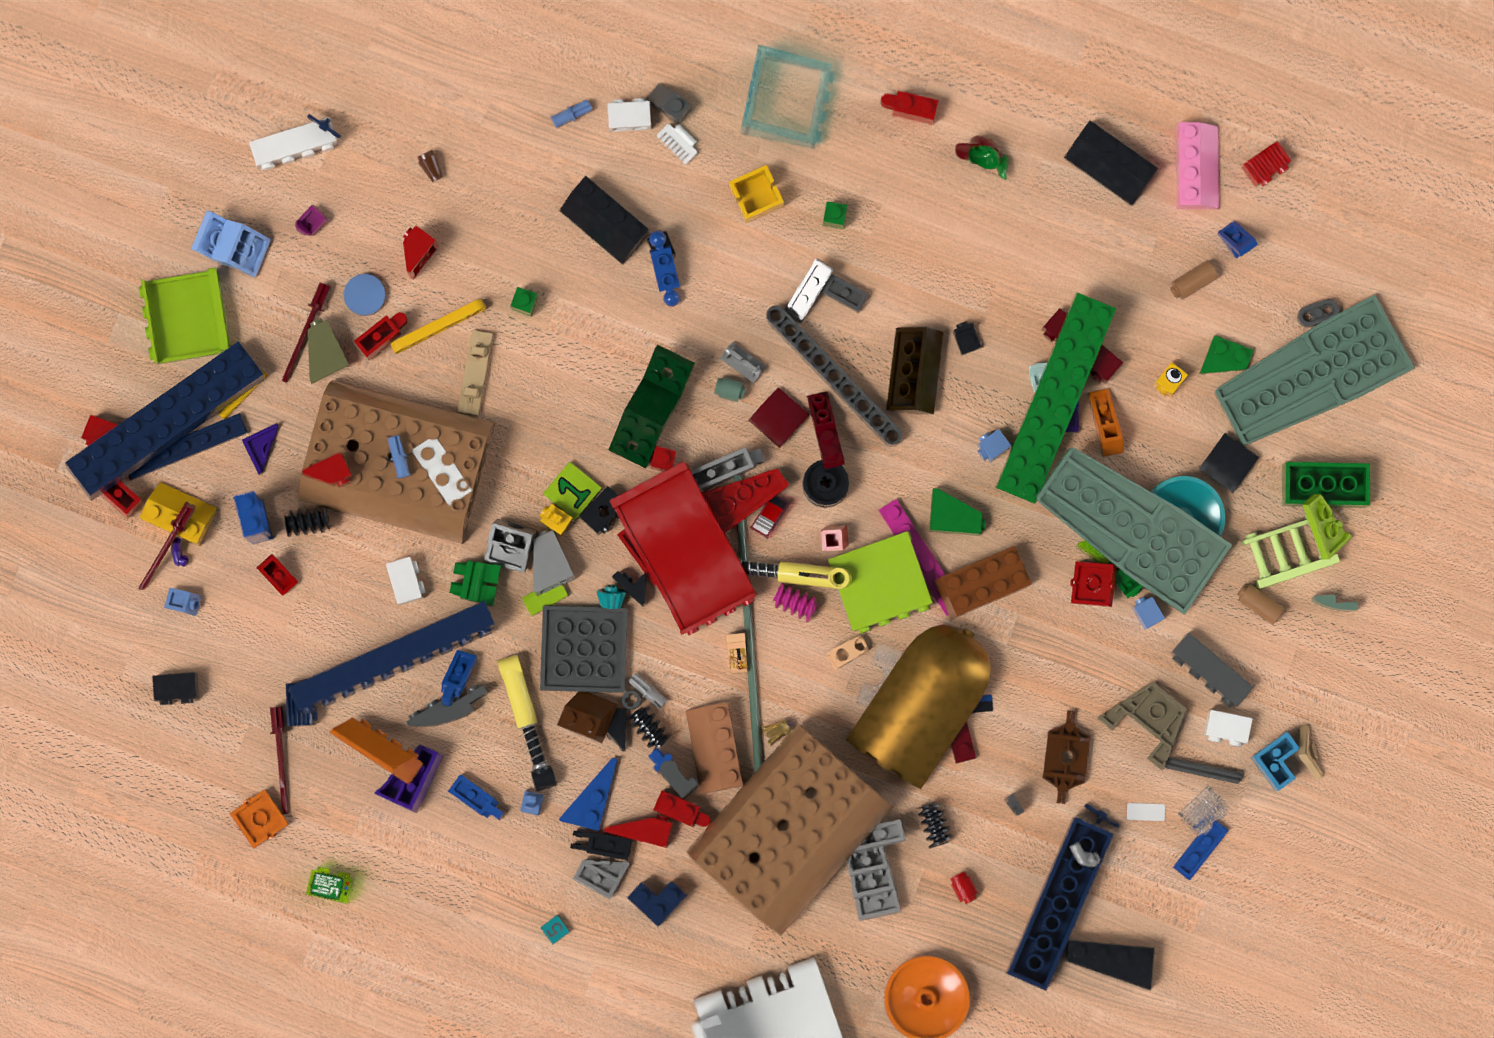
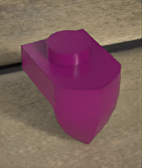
(310, 221)

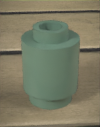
(730, 389)

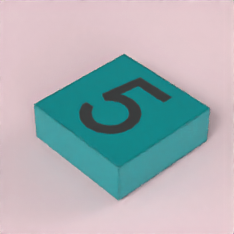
(555, 929)

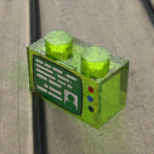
(330, 886)

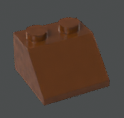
(588, 716)

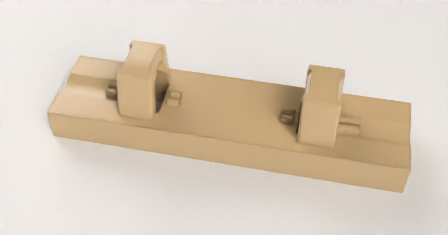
(475, 373)

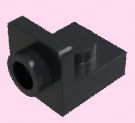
(966, 338)

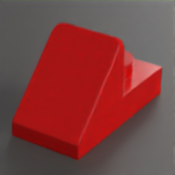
(277, 574)

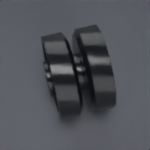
(820, 495)

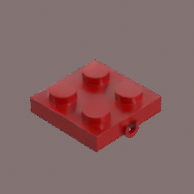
(1093, 584)

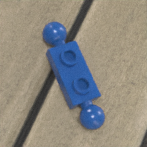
(664, 268)

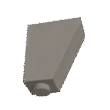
(549, 563)

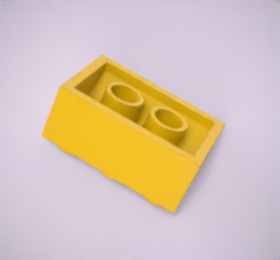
(165, 506)

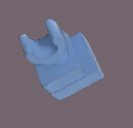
(531, 803)

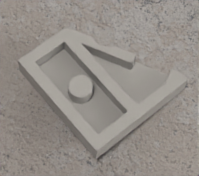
(601, 876)

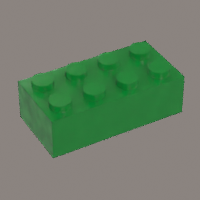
(1338, 483)

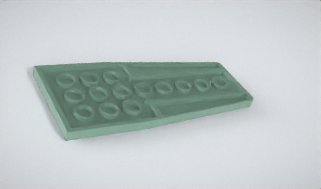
(1315, 372)
(1134, 528)

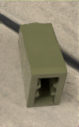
(324, 351)

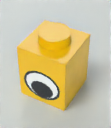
(1170, 380)

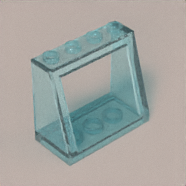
(775, 133)

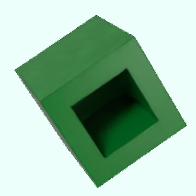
(834, 215)
(524, 301)

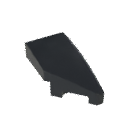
(617, 729)

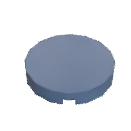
(364, 294)

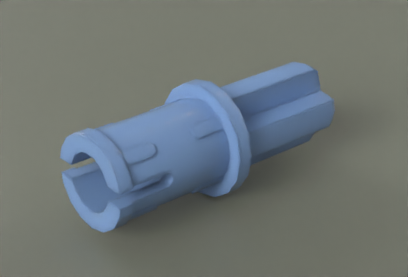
(571, 113)
(398, 457)

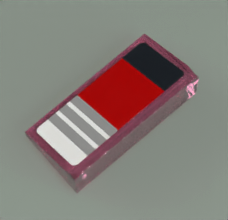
(770, 516)

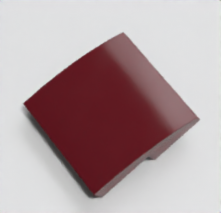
(778, 417)

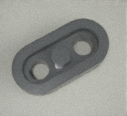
(1317, 313)

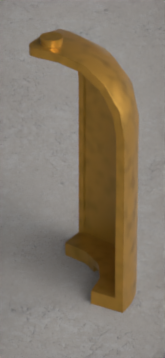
(923, 703)

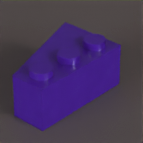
(412, 795)

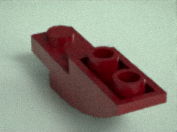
(825, 430)

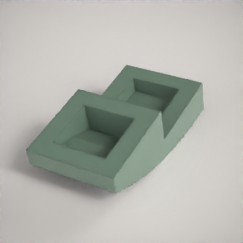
(1329, 602)

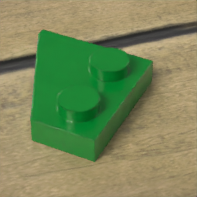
(1225, 357)

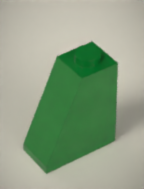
(954, 516)

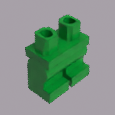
(474, 581)

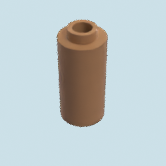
(1194, 280)
(1260, 603)

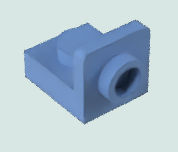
(183, 601)

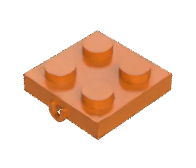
(259, 818)

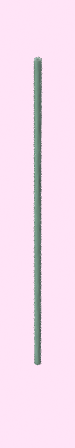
(750, 654)

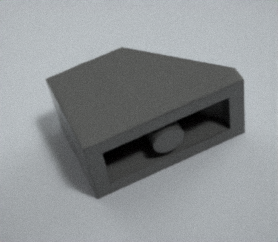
(669, 103)

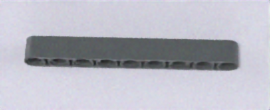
(829, 366)

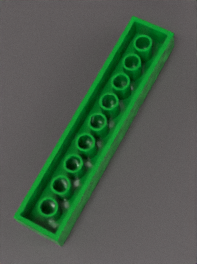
(1055, 397)

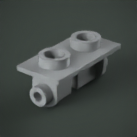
(742, 362)

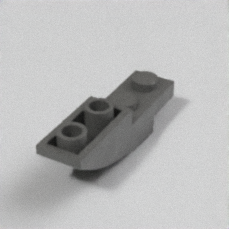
(440, 714)

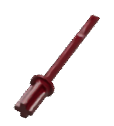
(316, 304)
(178, 524)
(277, 723)

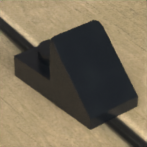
(637, 590)

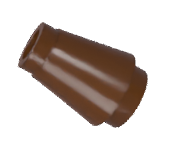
(430, 165)

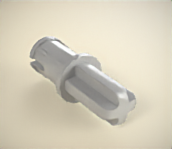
(647, 690)

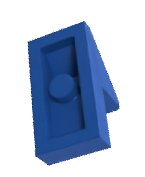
(1237, 239)

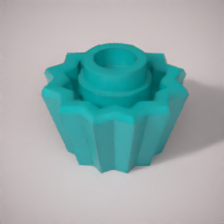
(611, 597)

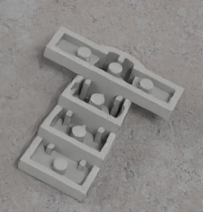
(872, 875)

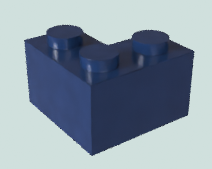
(657, 907)

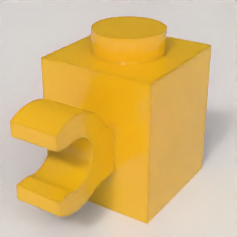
(555, 519)

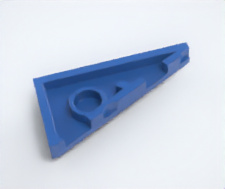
(590, 804)

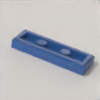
(1199, 851)

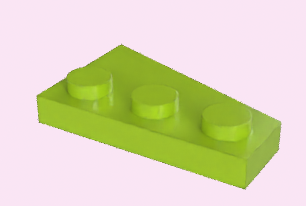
(1325, 528)

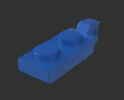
(457, 676)
(475, 797)

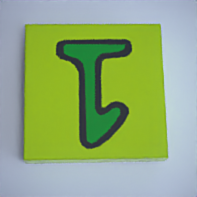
(572, 491)

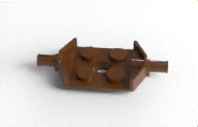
(1061, 774)

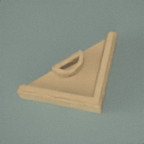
(1308, 752)

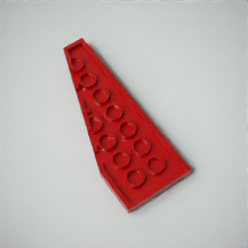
(730, 504)

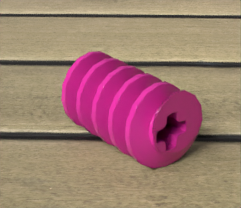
(795, 602)

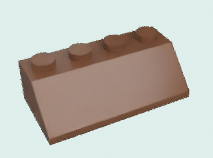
(714, 748)

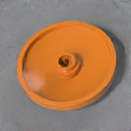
(926, 998)

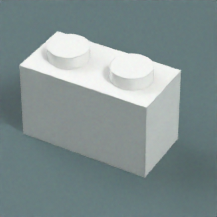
(629, 115)
(405, 581)
(1227, 727)

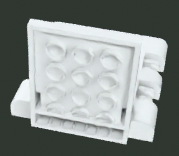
(791, 1013)

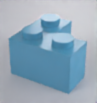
(1270, 761)

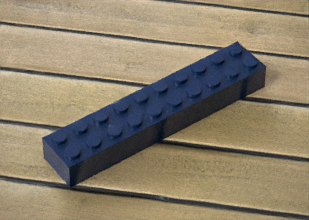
(164, 421)
(392, 657)

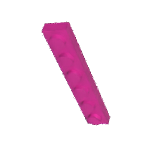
(899, 523)

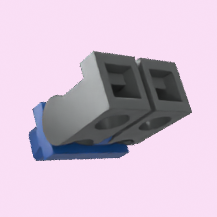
(671, 773)

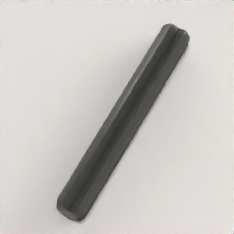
(1203, 770)

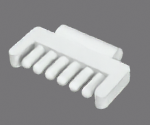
(683, 139)

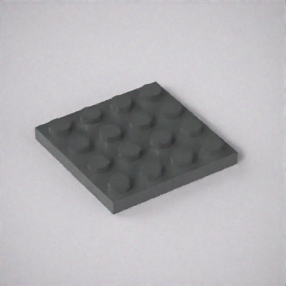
(583, 649)

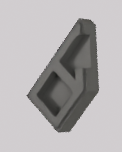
(1014, 804)

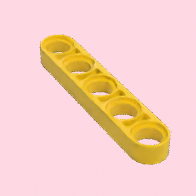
(438, 326)

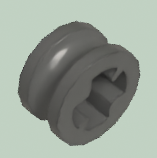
(627, 695)

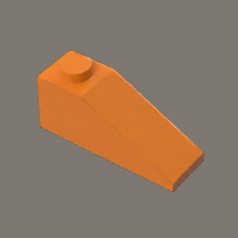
(1106, 422)

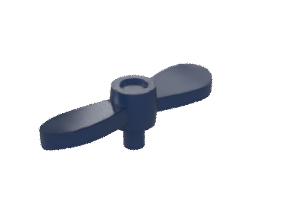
(324, 125)
(1102, 816)

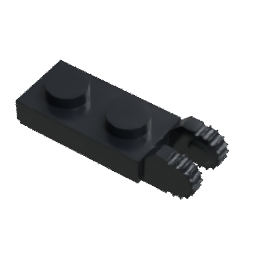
(604, 845)

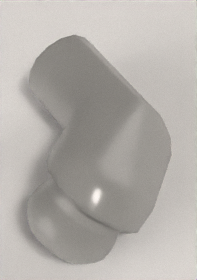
(1084, 858)

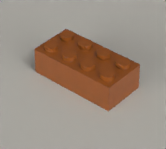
(983, 582)

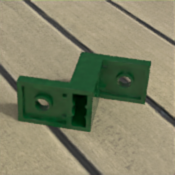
(651, 406)

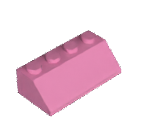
(1197, 166)

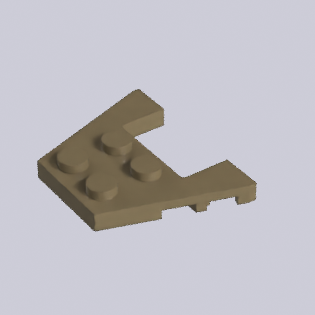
(1156, 713)

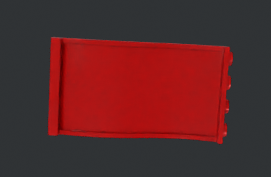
(684, 548)

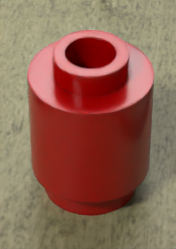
(964, 887)

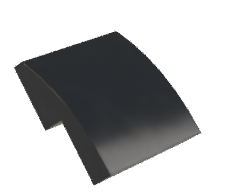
(1229, 462)

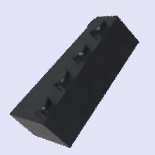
(1120, 962)

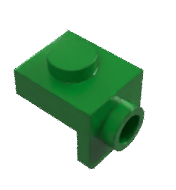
(1127, 585)

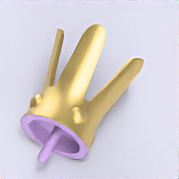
(776, 730)

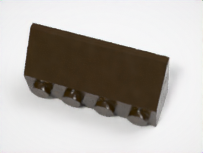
(915, 370)

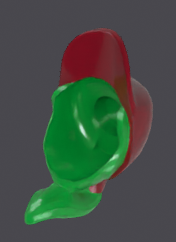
(984, 153)

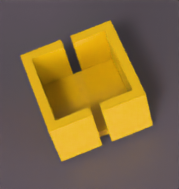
(755, 194)

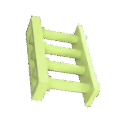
(1286, 572)

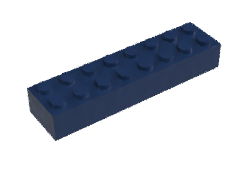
(1058, 906)

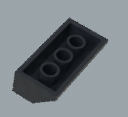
(1110, 163)
(604, 220)

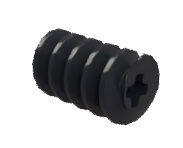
(307, 521)
(649, 728)
(935, 824)

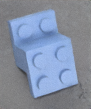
(230, 244)

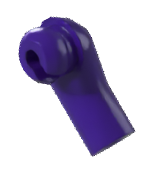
(176, 549)

